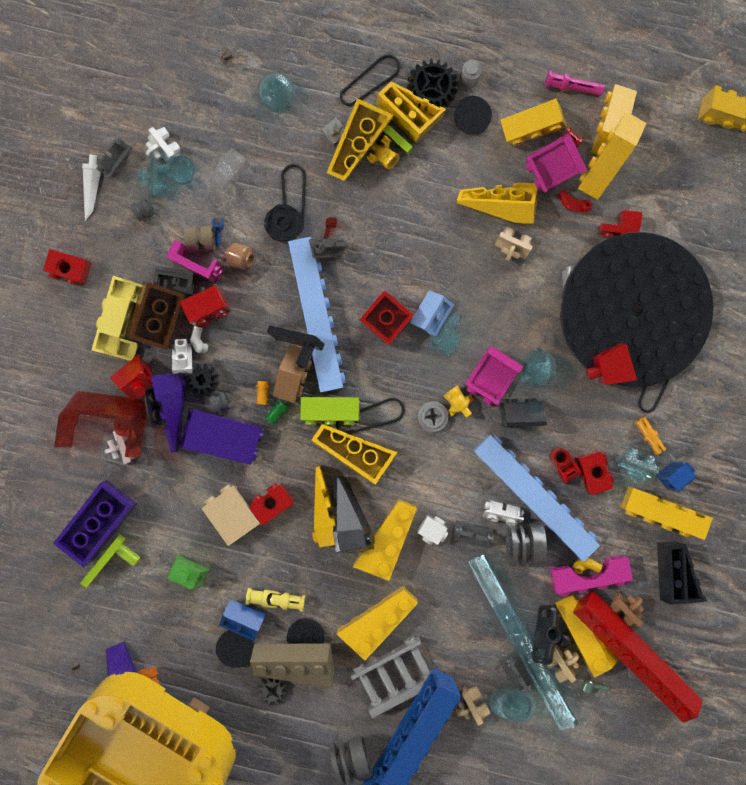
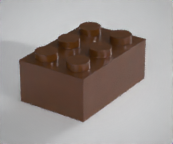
(154, 315)

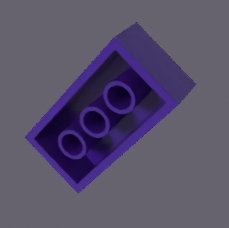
(95, 523)

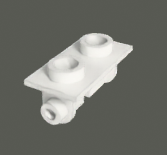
(511, 515)

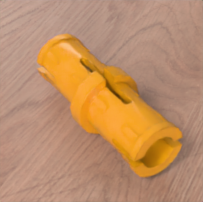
(650, 435)

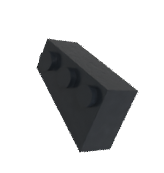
(676, 575)

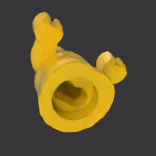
(384, 154)
(458, 402)

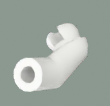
(196, 342)

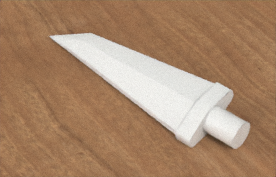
(91, 180)

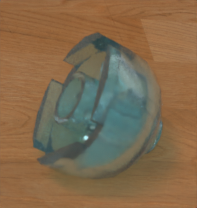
(276, 91)
(538, 368)

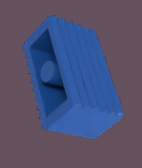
(676, 476)

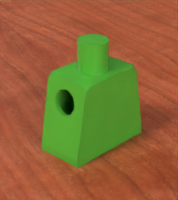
(187, 573)

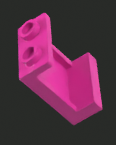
(555, 163)
(178, 254)
(492, 376)

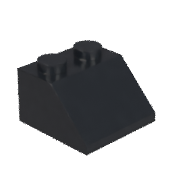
(523, 414)

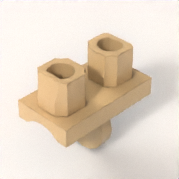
(513, 246)
(566, 671)
(479, 712)

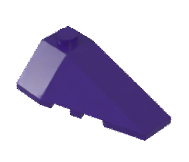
(171, 393)

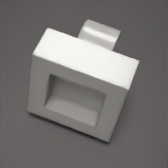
(333, 131)

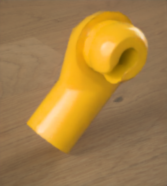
(580, 566)

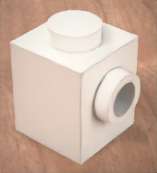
(433, 530)

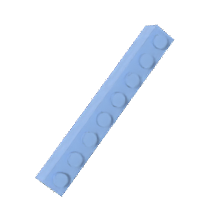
(316, 315)
(539, 500)

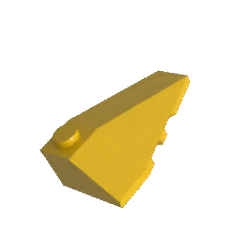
(323, 512)
(593, 651)

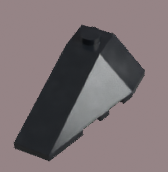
(352, 530)

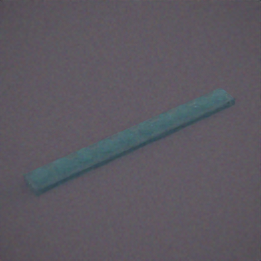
(522, 641)

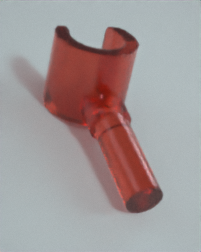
(331, 222)

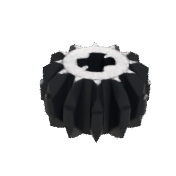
(197, 385)

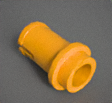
(262, 392)

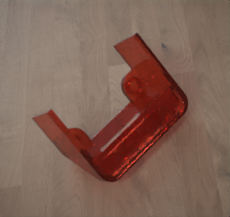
(128, 416)

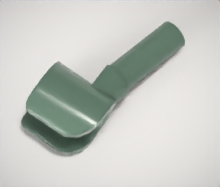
(588, 686)

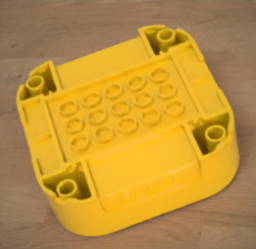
(139, 737)

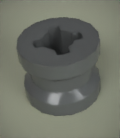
(142, 209)
(220, 403)

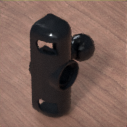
(548, 635)

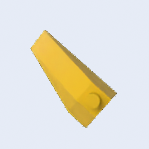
(509, 203)

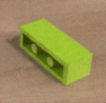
(330, 410)

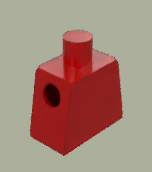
(612, 366)
(133, 378)

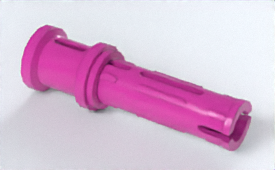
(565, 82)

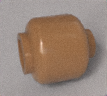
(239, 256)

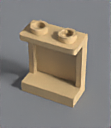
(230, 514)

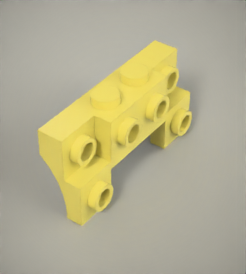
(115, 320)

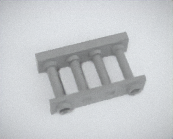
(394, 695)

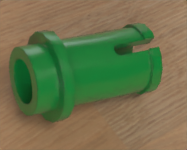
(277, 411)

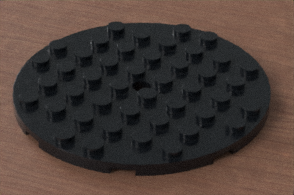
(646, 273)

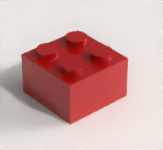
(205, 306)
(386, 318)

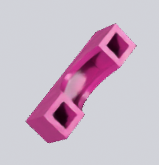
(614, 571)

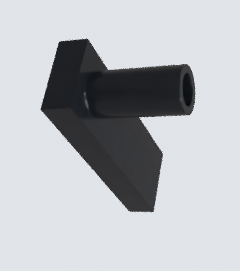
(308, 342)

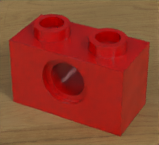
(57, 261)
(586, 464)
(262, 511)

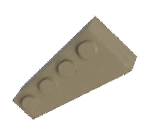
(295, 663)

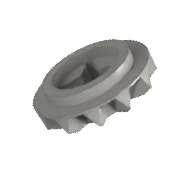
(440, 422)

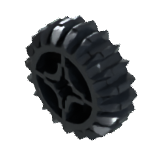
(443, 74)

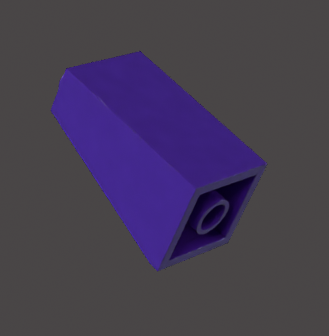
(221, 436)

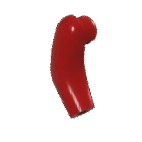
(574, 205)

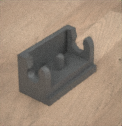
(175, 279)

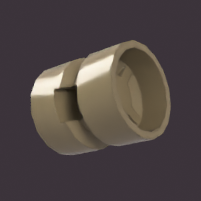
(199, 238)

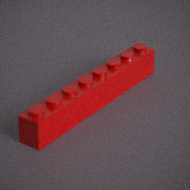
(638, 657)

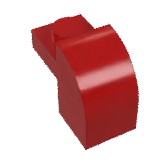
(628, 222)

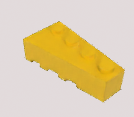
(359, 135)
(611, 155)
(666, 513)

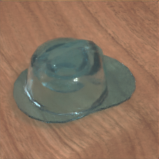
(448, 336)
(512, 704)

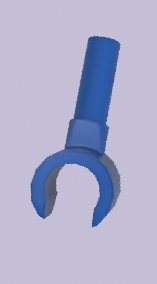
(218, 228)

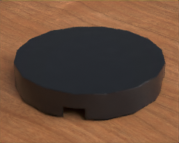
(472, 115)
(283, 223)
(305, 630)
(234, 649)

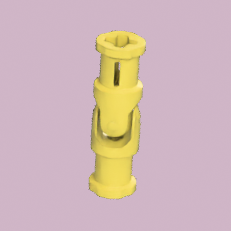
(283, 601)

